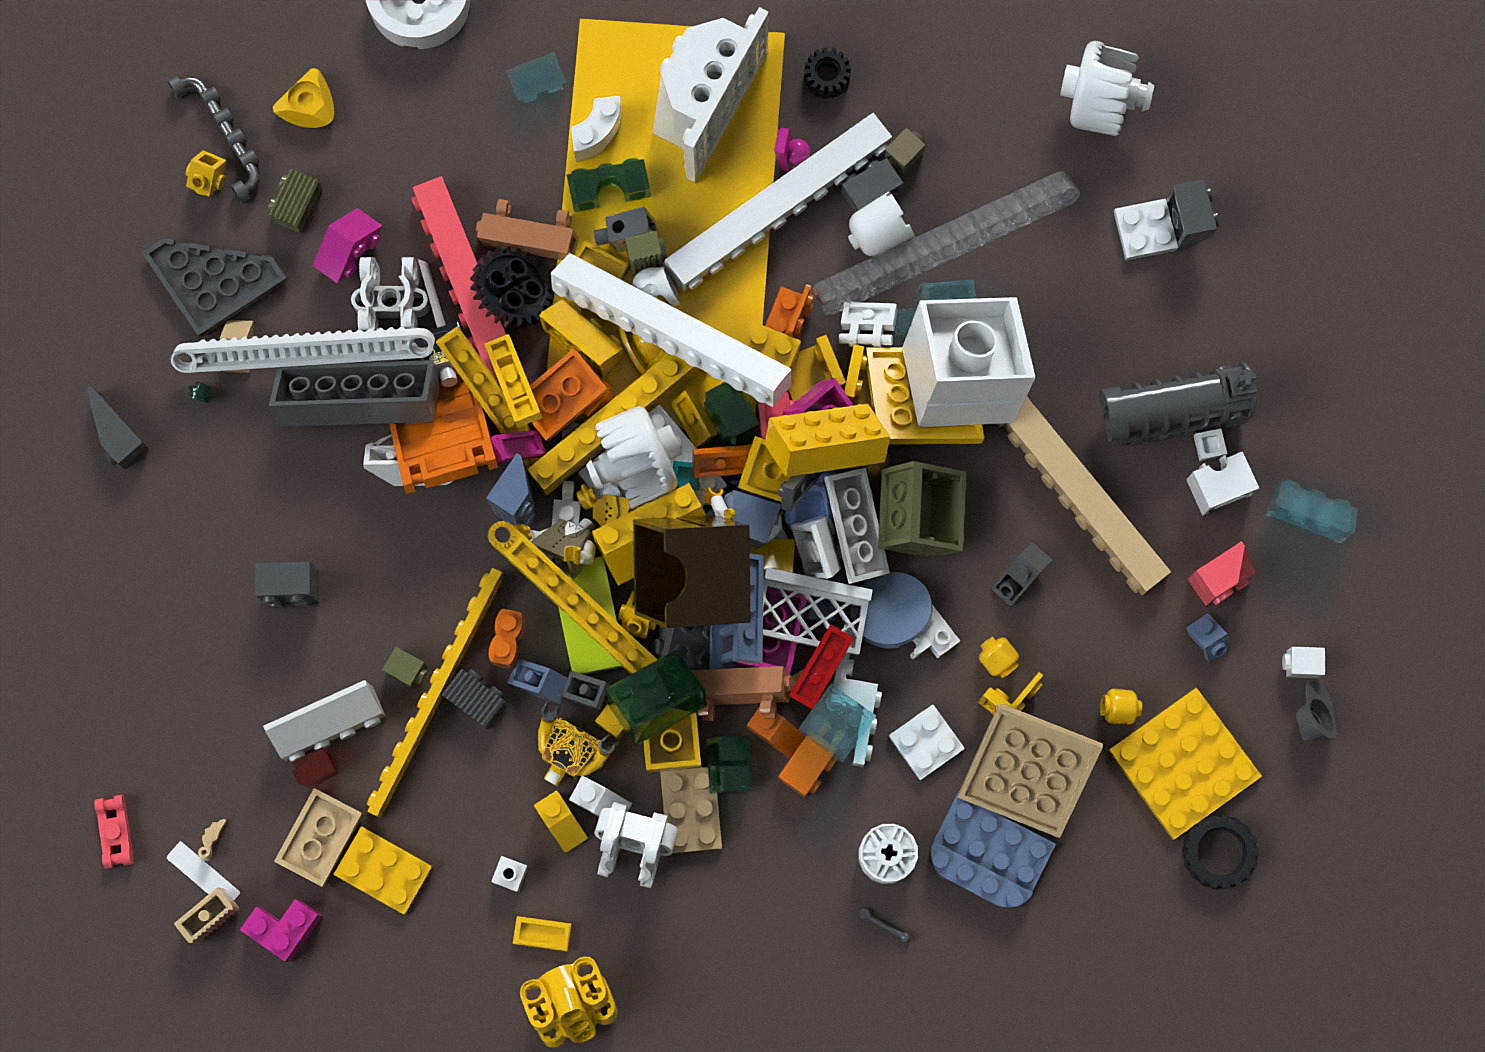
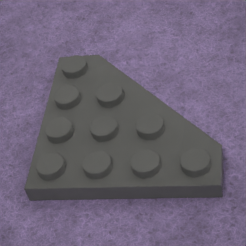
(212, 282)

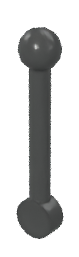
(865, 914)

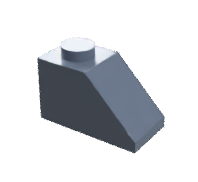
(538, 681)

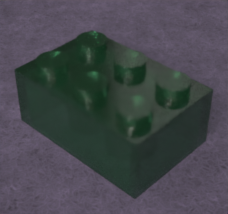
(656, 697)

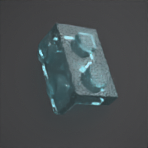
(535, 77)

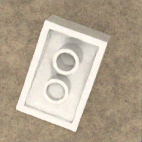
(817, 547)

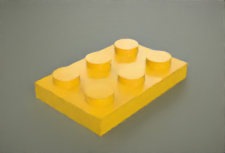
(383, 870)

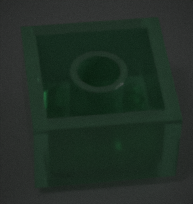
(732, 415)

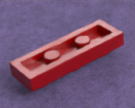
(821, 667)

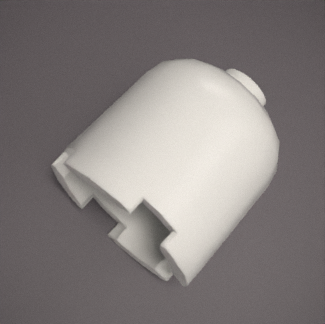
(879, 226)

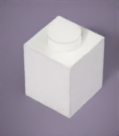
(1304, 662)

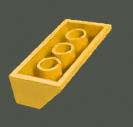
(616, 537)

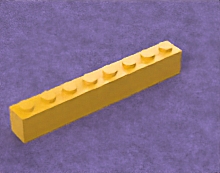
(585, 444)

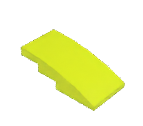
(584, 652)

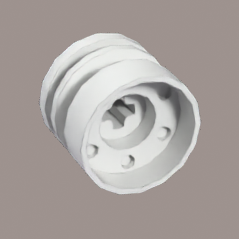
(874, 863)

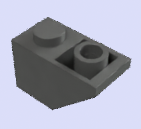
(1021, 574)

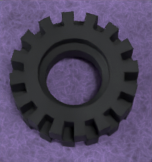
(827, 87)

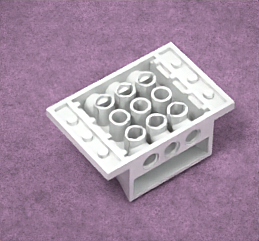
(706, 84)

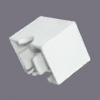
(1222, 487)

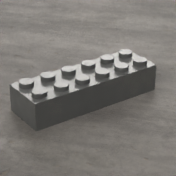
(355, 393)

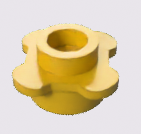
(587, 496)

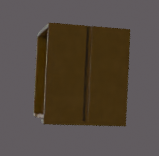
(692, 571)

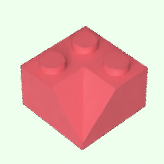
(1222, 574)

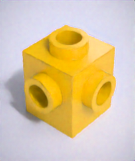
(206, 173)
(632, 623)

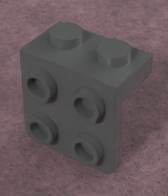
(690, 642)

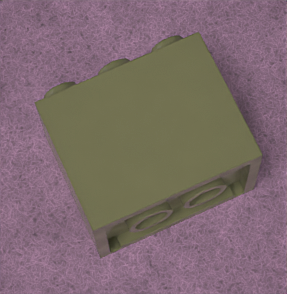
(922, 509)

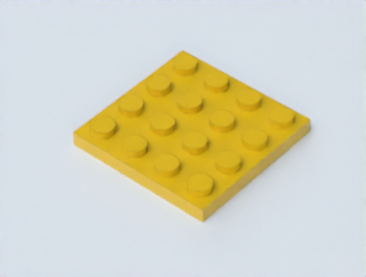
(895, 407)
(1184, 763)

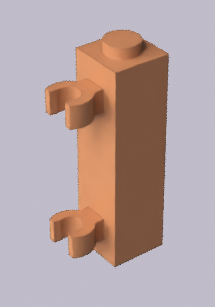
(532, 237)
(745, 686)

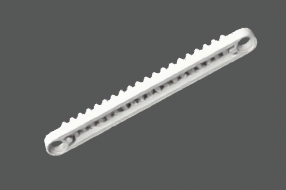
(303, 350)

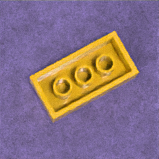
(827, 440)

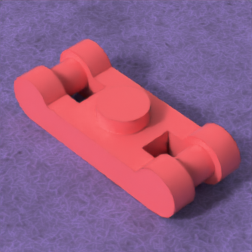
(114, 831)

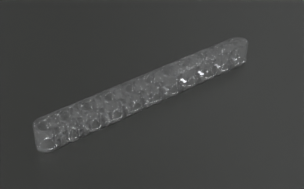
(945, 242)

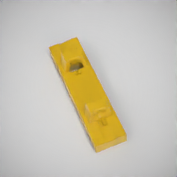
(513, 381)

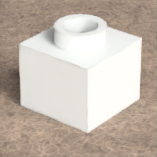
(519, 874)

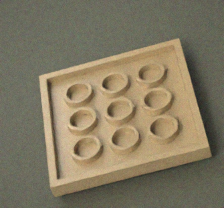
(1030, 770)

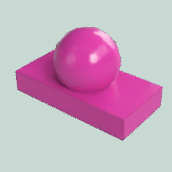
(790, 150)
(524, 443)

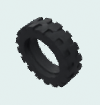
(1244, 836)

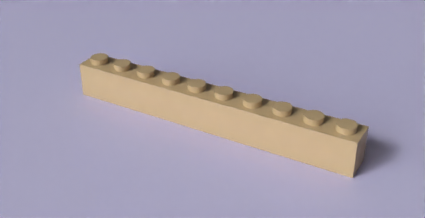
(1086, 499)

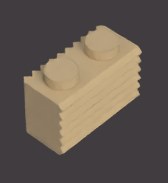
(206, 916)

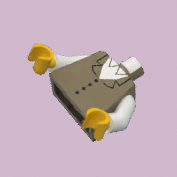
(564, 544)

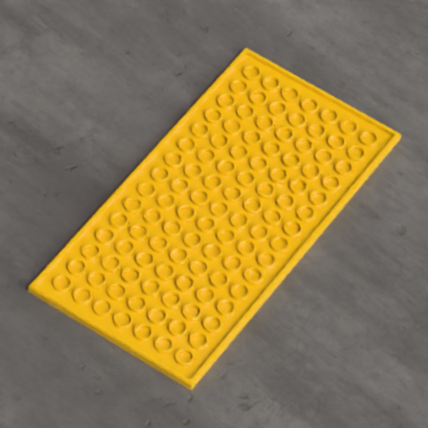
(626, 63)

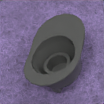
(1317, 714)

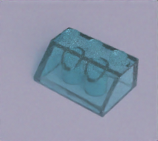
(1312, 511)

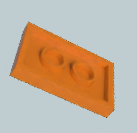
(565, 393)

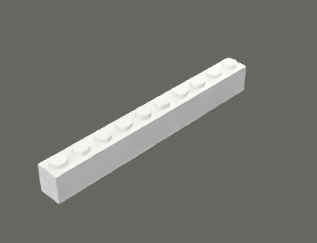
(777, 202)
(671, 330)

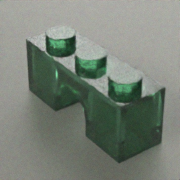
(628, 176)

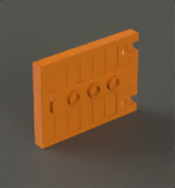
(448, 446)

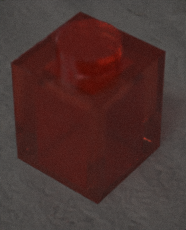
(314, 768)

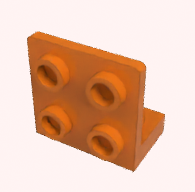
(789, 311)

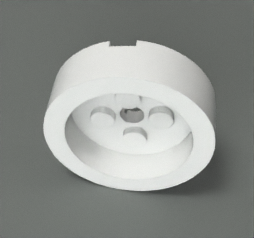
(419, 24)

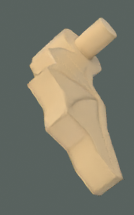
(211, 836)

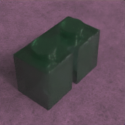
(728, 765)

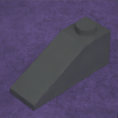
(114, 434)

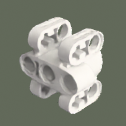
(405, 295)
(637, 834)

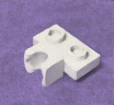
(937, 637)

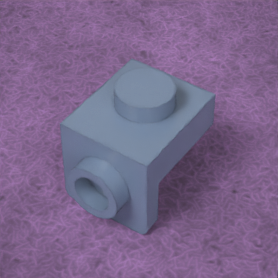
(1209, 637)

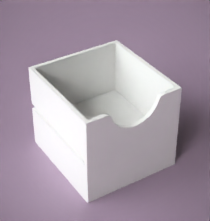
(968, 361)

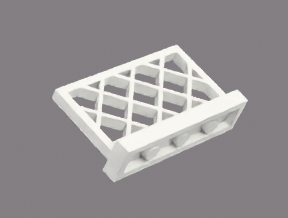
(817, 588)

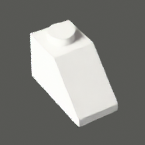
(595, 797)

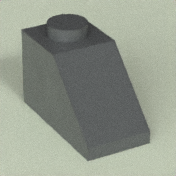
(585, 690)

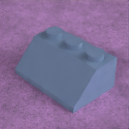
(513, 495)

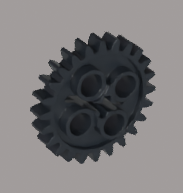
(498, 267)

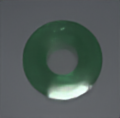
(200, 392)

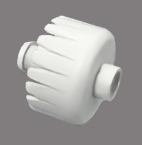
(1104, 89)
(632, 452)

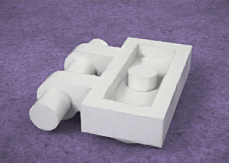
(868, 316)

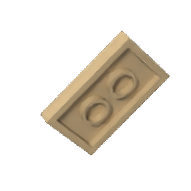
(691, 809)
(318, 837)

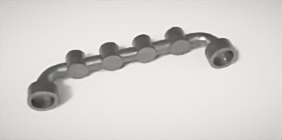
(223, 119)

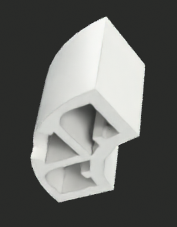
(598, 129)

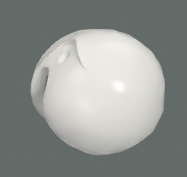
(657, 282)

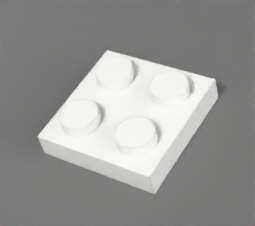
(1145, 229)
(926, 742)

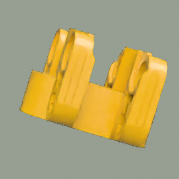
(569, 1003)

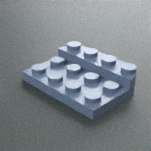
(989, 854)

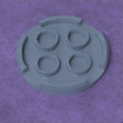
(897, 610)

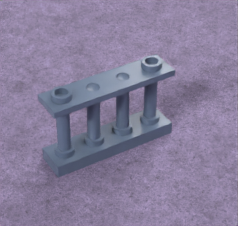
(743, 640)

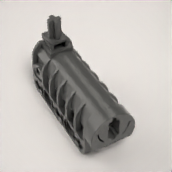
(1179, 405)

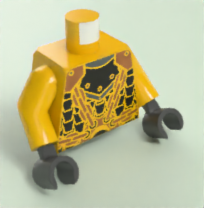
(569, 748)

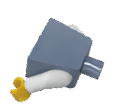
(760, 514)

